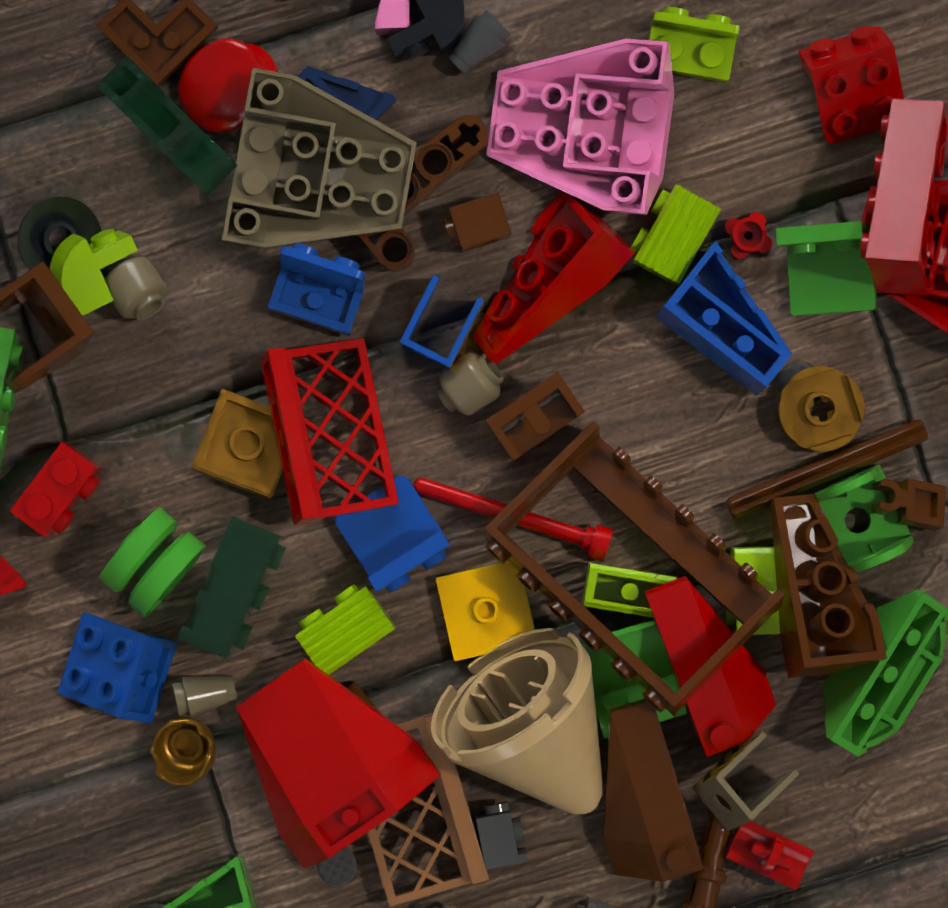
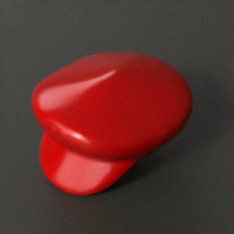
(217, 83)

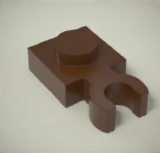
(917, 502)

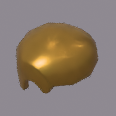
(183, 751)

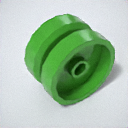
(147, 557)

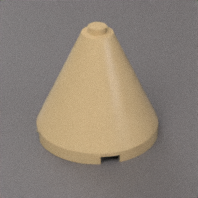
(528, 720)

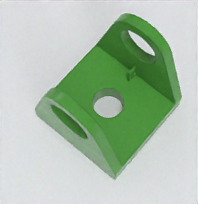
(881, 538)

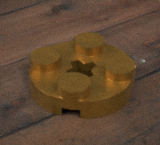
(831, 387)

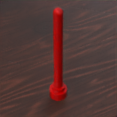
(593, 540)

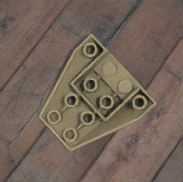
(313, 168)

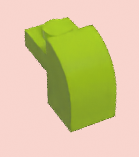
(78, 266)

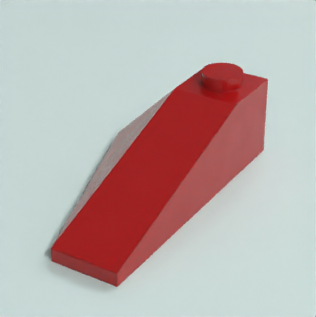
(737, 695)

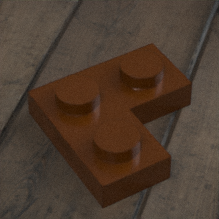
(159, 47)

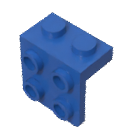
(318, 289)
(394, 537)

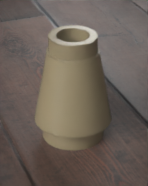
(202, 693)

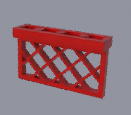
(293, 439)

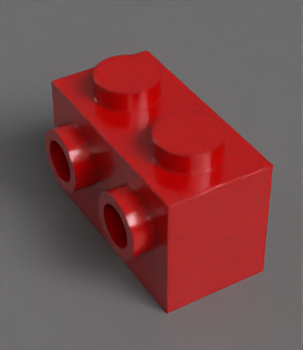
(57, 489)

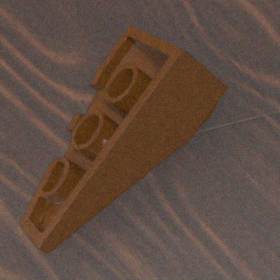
(823, 610)
(644, 807)

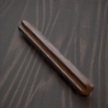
(828, 468)

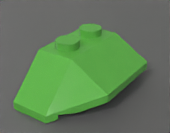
(874, 699)

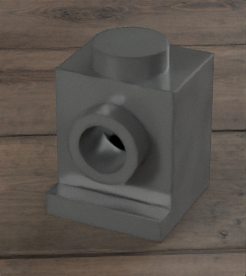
(500, 836)

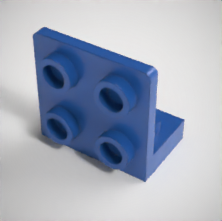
(117, 668)

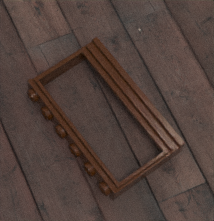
(666, 527)

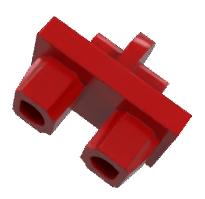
(769, 854)

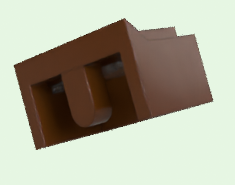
(535, 416)

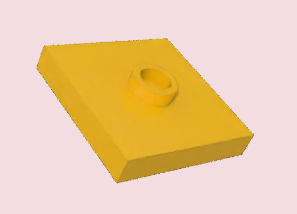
(483, 608)

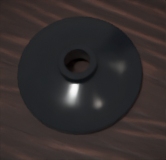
(48, 215)

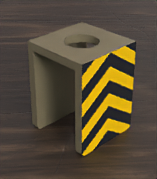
(714, 783)

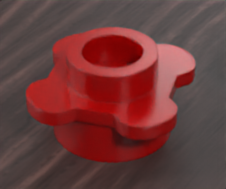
(756, 225)

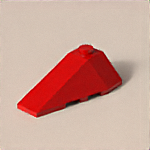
(562, 268)

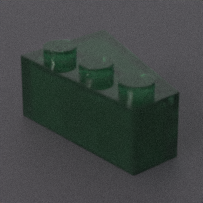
(233, 588)

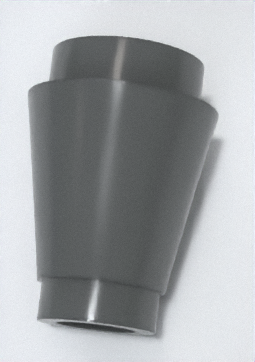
(479, 41)

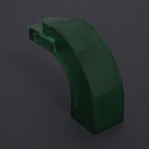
(166, 125)

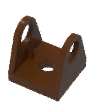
(55, 314)

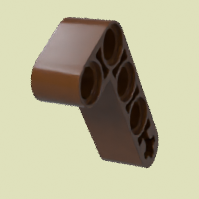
(427, 184)

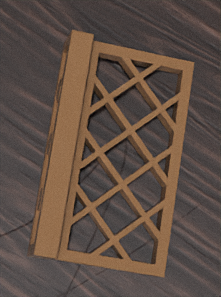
(458, 822)

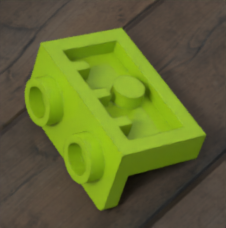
(697, 45)

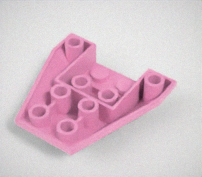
(589, 122)

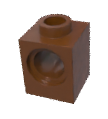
(478, 223)

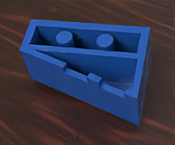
(725, 323)

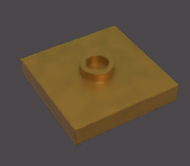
(240, 446)

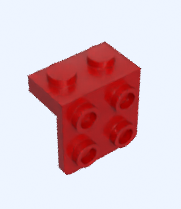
(853, 81)

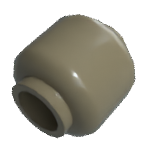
(136, 287)
(470, 384)

